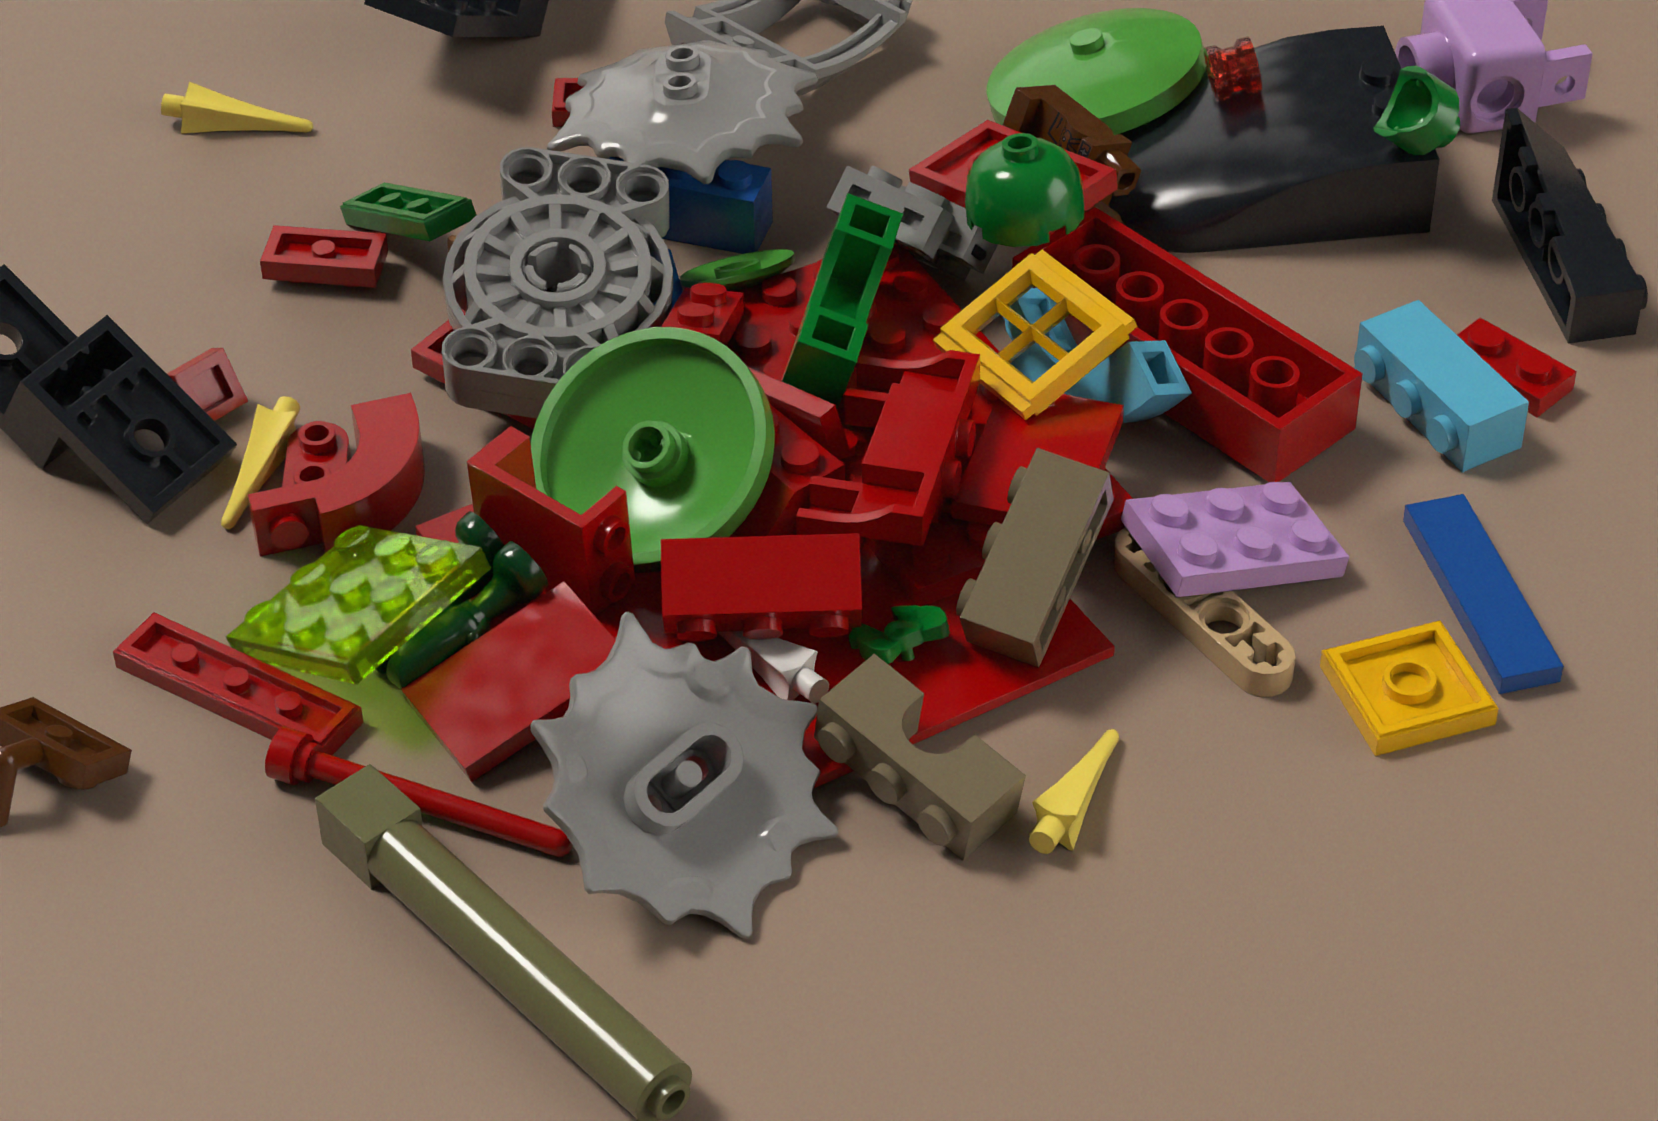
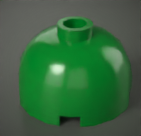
(1023, 192)

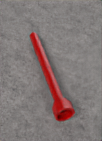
(297, 758)

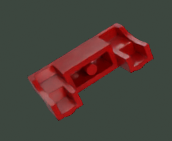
(912, 455)

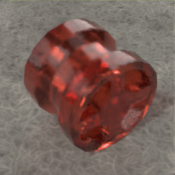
(1233, 69)

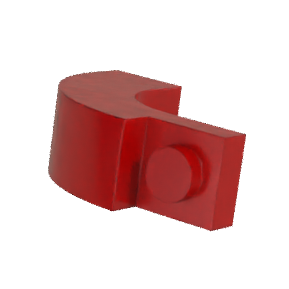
(369, 490)

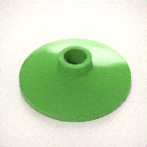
(740, 270)

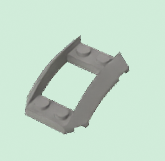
(742, 20)

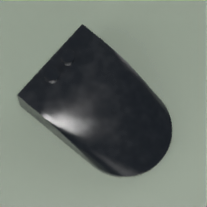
(1282, 160)

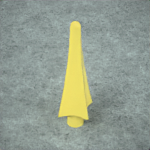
(210, 111)
(263, 454)
(1065, 803)

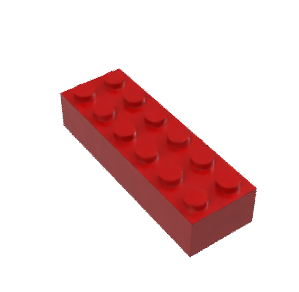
(1252, 380)

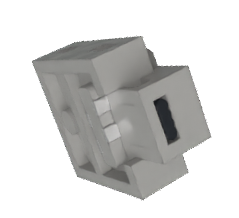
(930, 224)

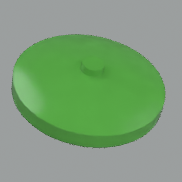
(1112, 62)
(669, 425)

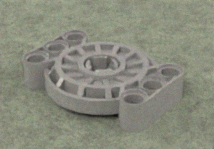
(564, 226)

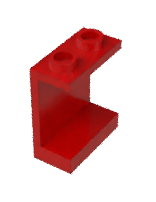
(583, 550)

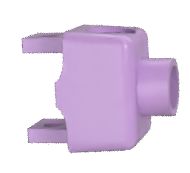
(1495, 59)

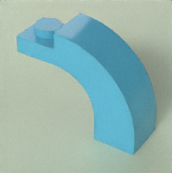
(1136, 375)

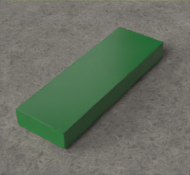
(408, 211)

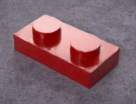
(324, 256)
(707, 310)
(1527, 369)

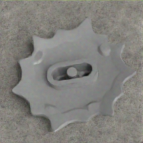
(685, 107)
(681, 780)

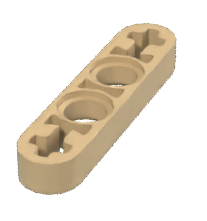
(1193, 613)

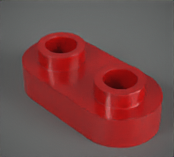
(315, 452)

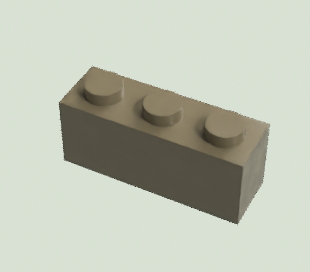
(1035, 556)

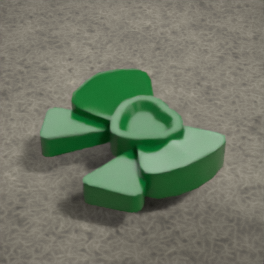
(909, 629)

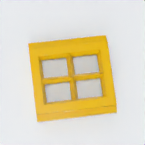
(1072, 297)

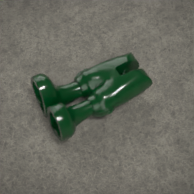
(509, 582)

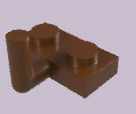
(57, 743)

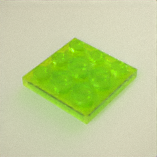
(358, 603)

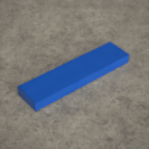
(1482, 594)

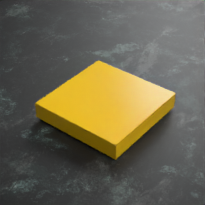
(1408, 688)

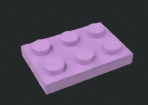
(1234, 538)

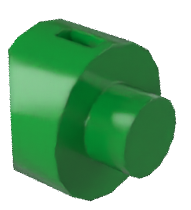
(1420, 112)

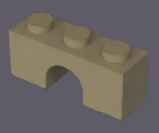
(951, 795)

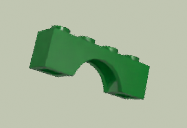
(842, 299)

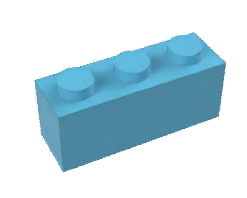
(1441, 385)

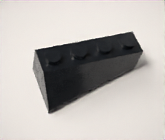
(1564, 235)

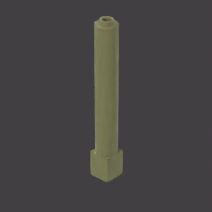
(383, 841)

